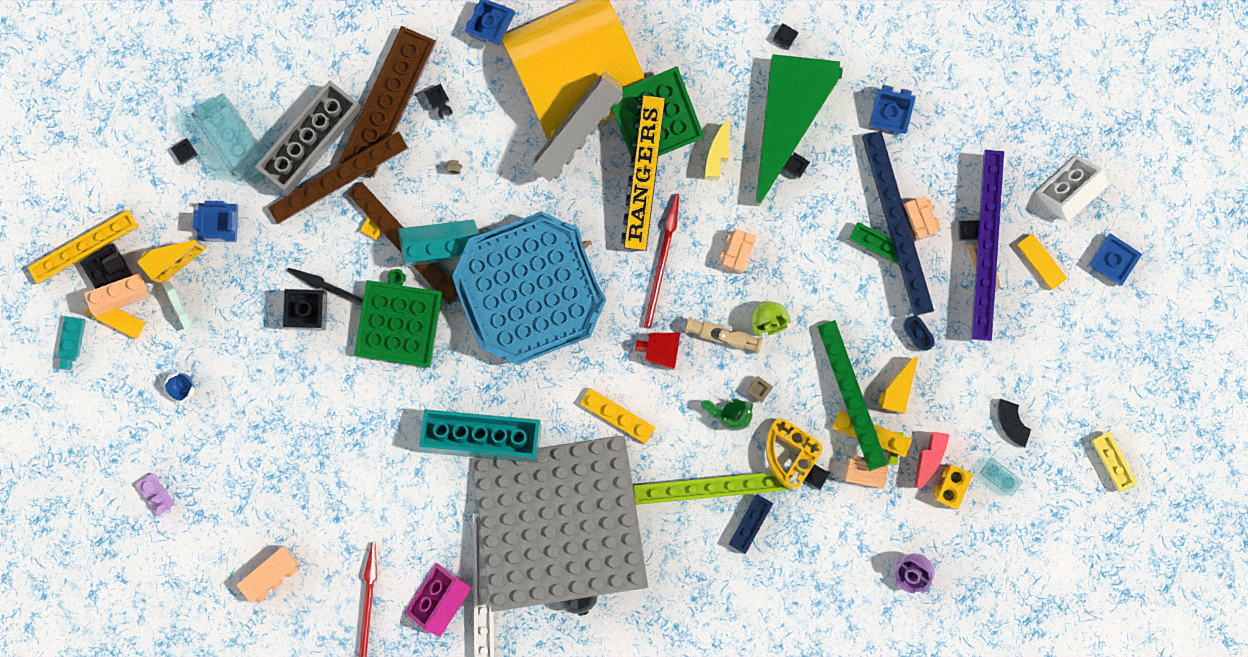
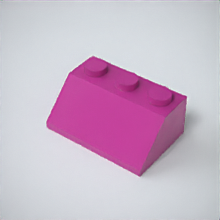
(438, 600)

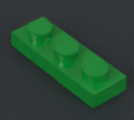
(874, 242)

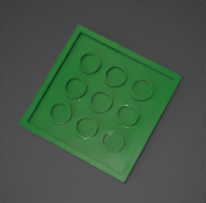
(679, 119)
(398, 323)

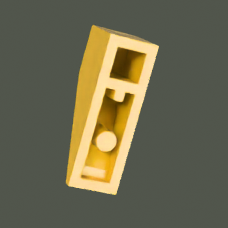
(897, 392)

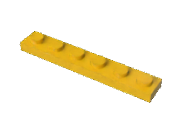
(83, 247)

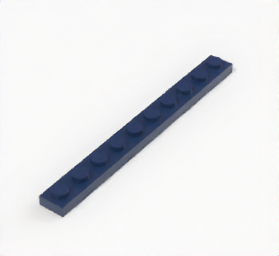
(897, 223)

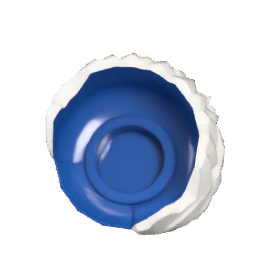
(179, 386)

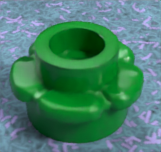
(396, 273)

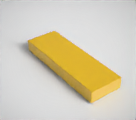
(1041, 261)
(121, 321)

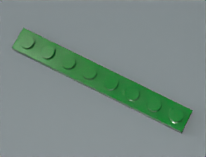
(852, 395)

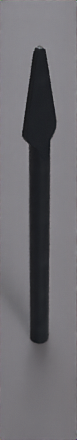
(318, 282)

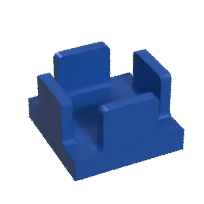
(216, 221)

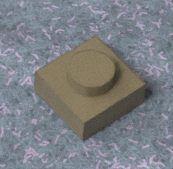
(759, 389)

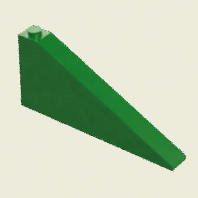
(793, 100)

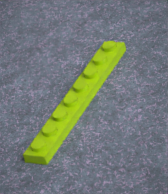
(707, 488)

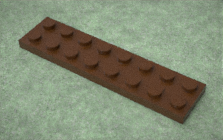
(390, 93)

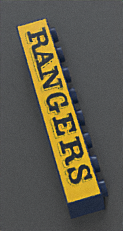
(644, 172)

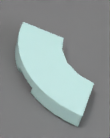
(176, 305)

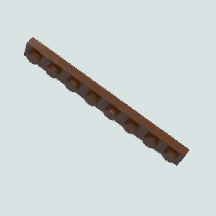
(338, 177)
(389, 226)

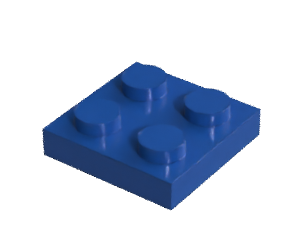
(1115, 259)

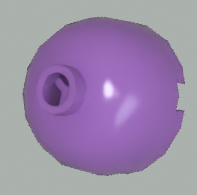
(914, 573)

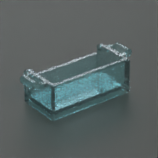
(230, 137)

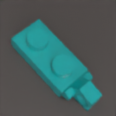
(70, 341)

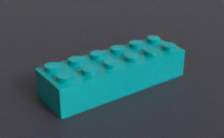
(480, 436)

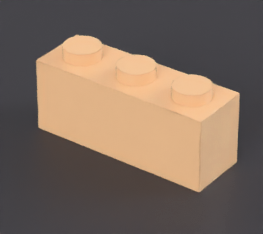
(117, 295)
(269, 575)

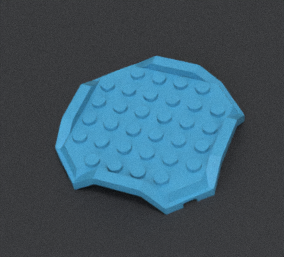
(528, 288)

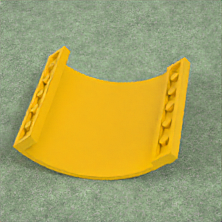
(567, 54)

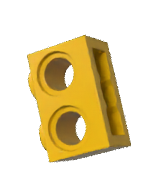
(957, 489)

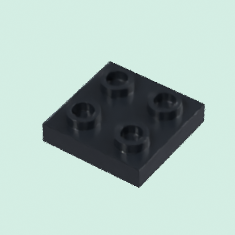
(106, 266)

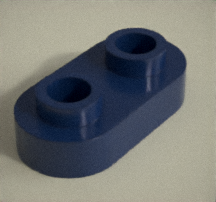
(918, 333)

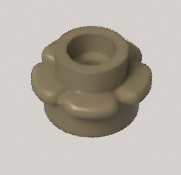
(453, 167)

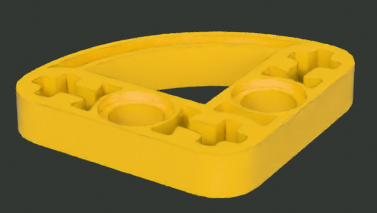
(804, 455)

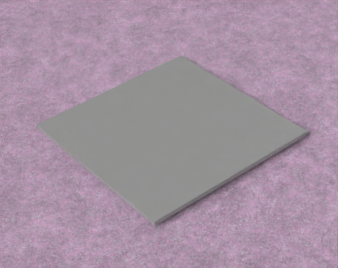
(560, 525)

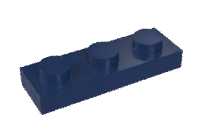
(750, 523)

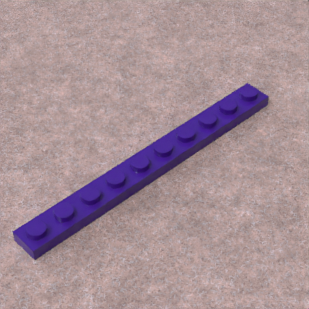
(987, 245)

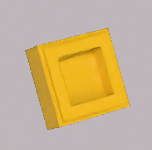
(370, 229)

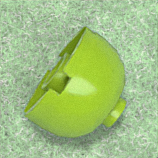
(769, 318)

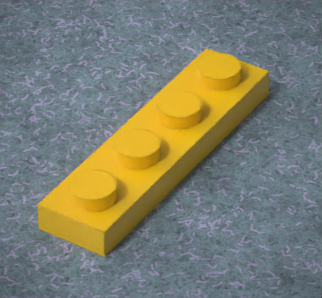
(617, 415)
(888, 439)

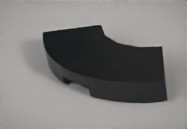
(1011, 423)

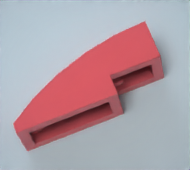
(931, 458)

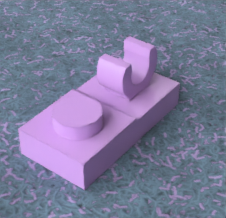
(155, 494)

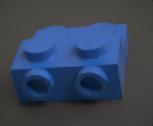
(489, 22)
(892, 109)

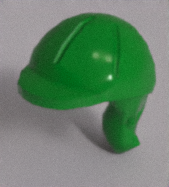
(732, 415)

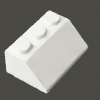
(1073, 188)

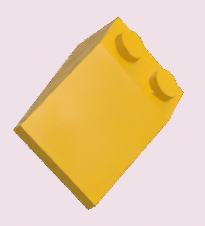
(166, 261)

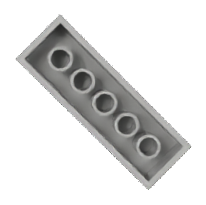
(577, 126)
(308, 137)

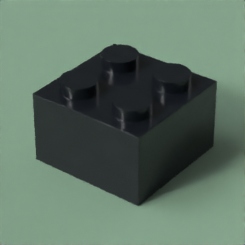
(305, 309)

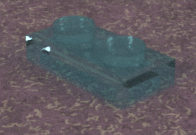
(1001, 477)

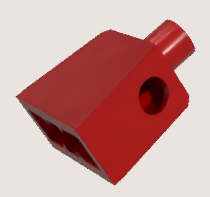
(660, 349)

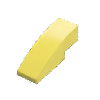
(718, 153)

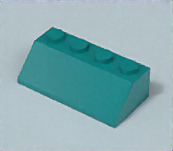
(435, 242)

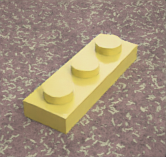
(1114, 461)

